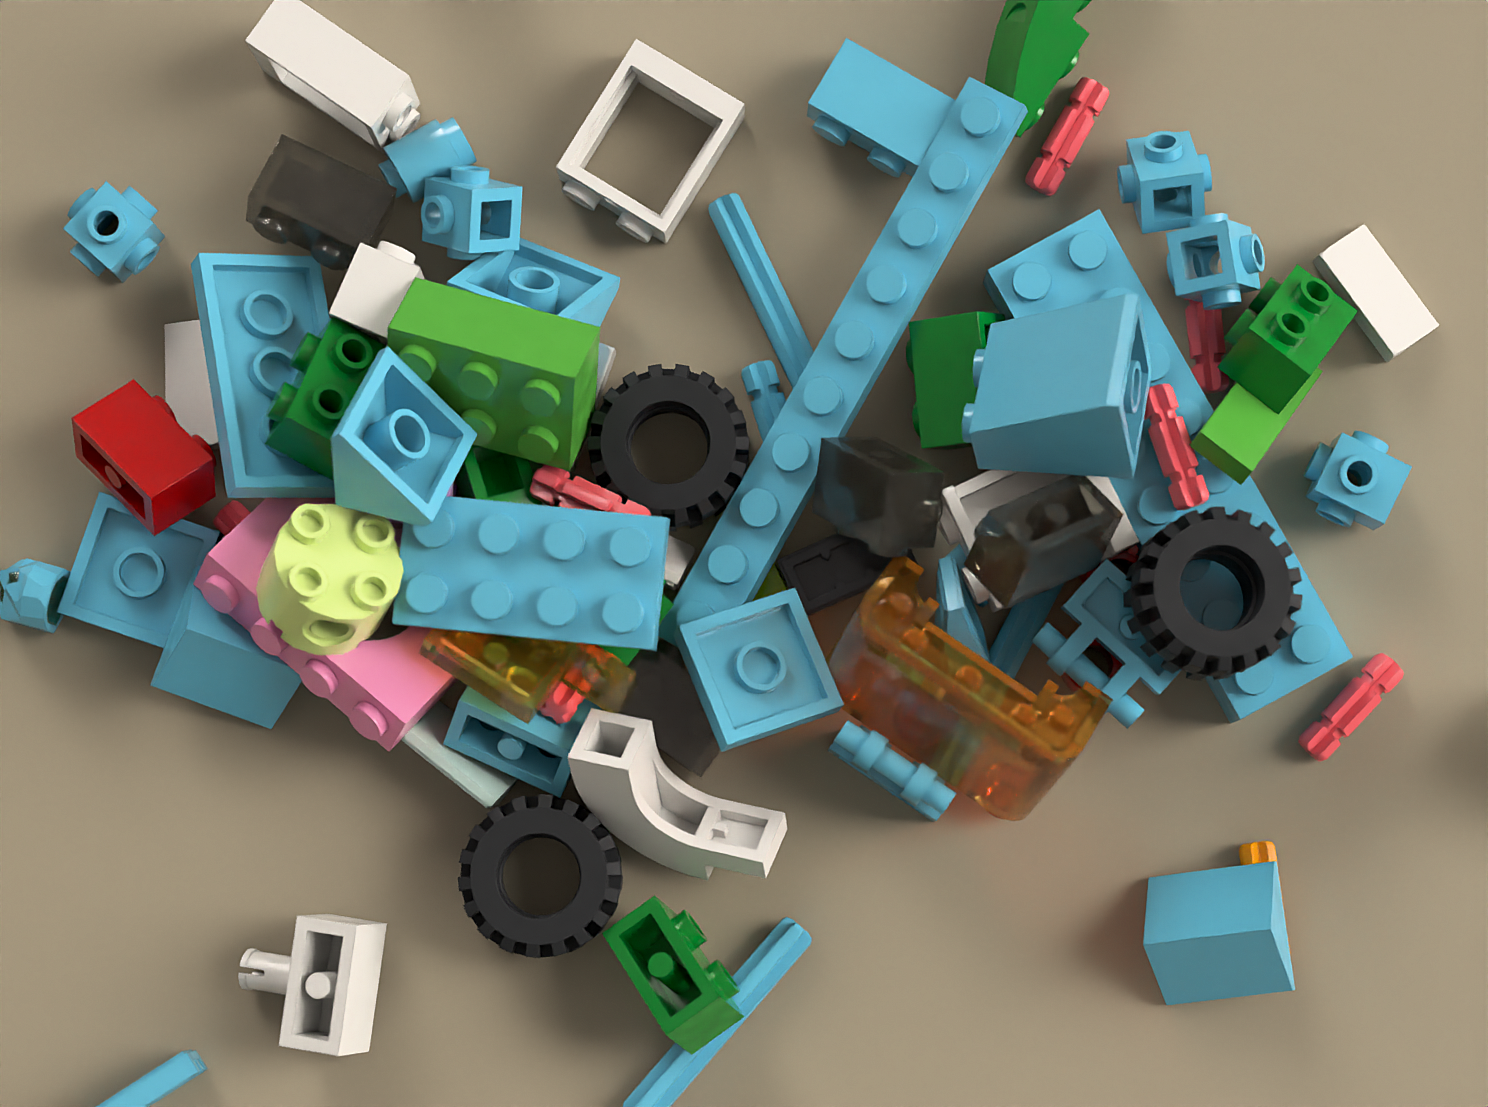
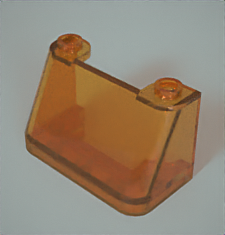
(954, 705)

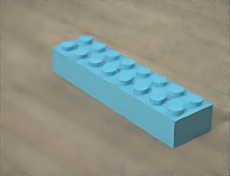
(1089, 265)

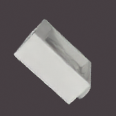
(335, 72)
(683, 89)

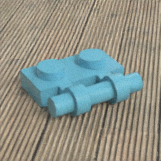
(1102, 617)
(910, 782)

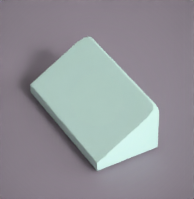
(476, 778)

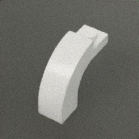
(660, 814)

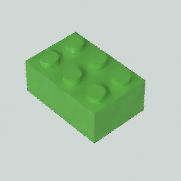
(503, 368)

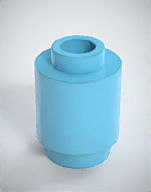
(425, 154)

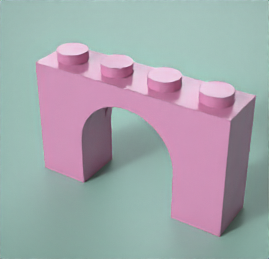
(377, 685)

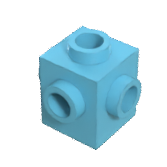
(1164, 180)
(471, 213)
(128, 248)
(1195, 259)
(1377, 474)

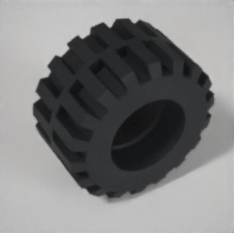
(680, 393)
(1256, 566)
(484, 866)

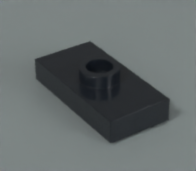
(832, 571)

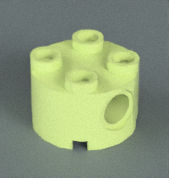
(330, 578)

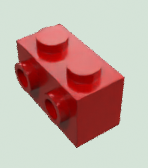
(145, 456)

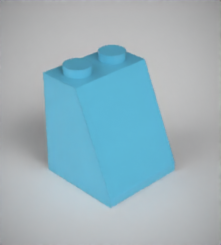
(1062, 391)

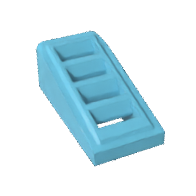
(956, 609)

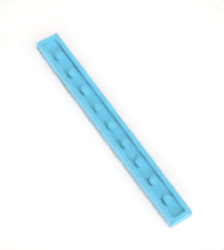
(850, 354)

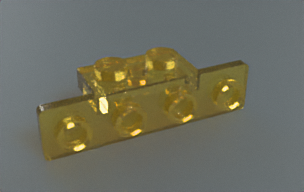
(526, 671)

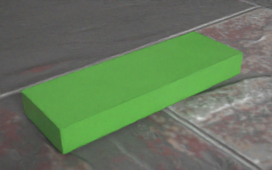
(1244, 430)

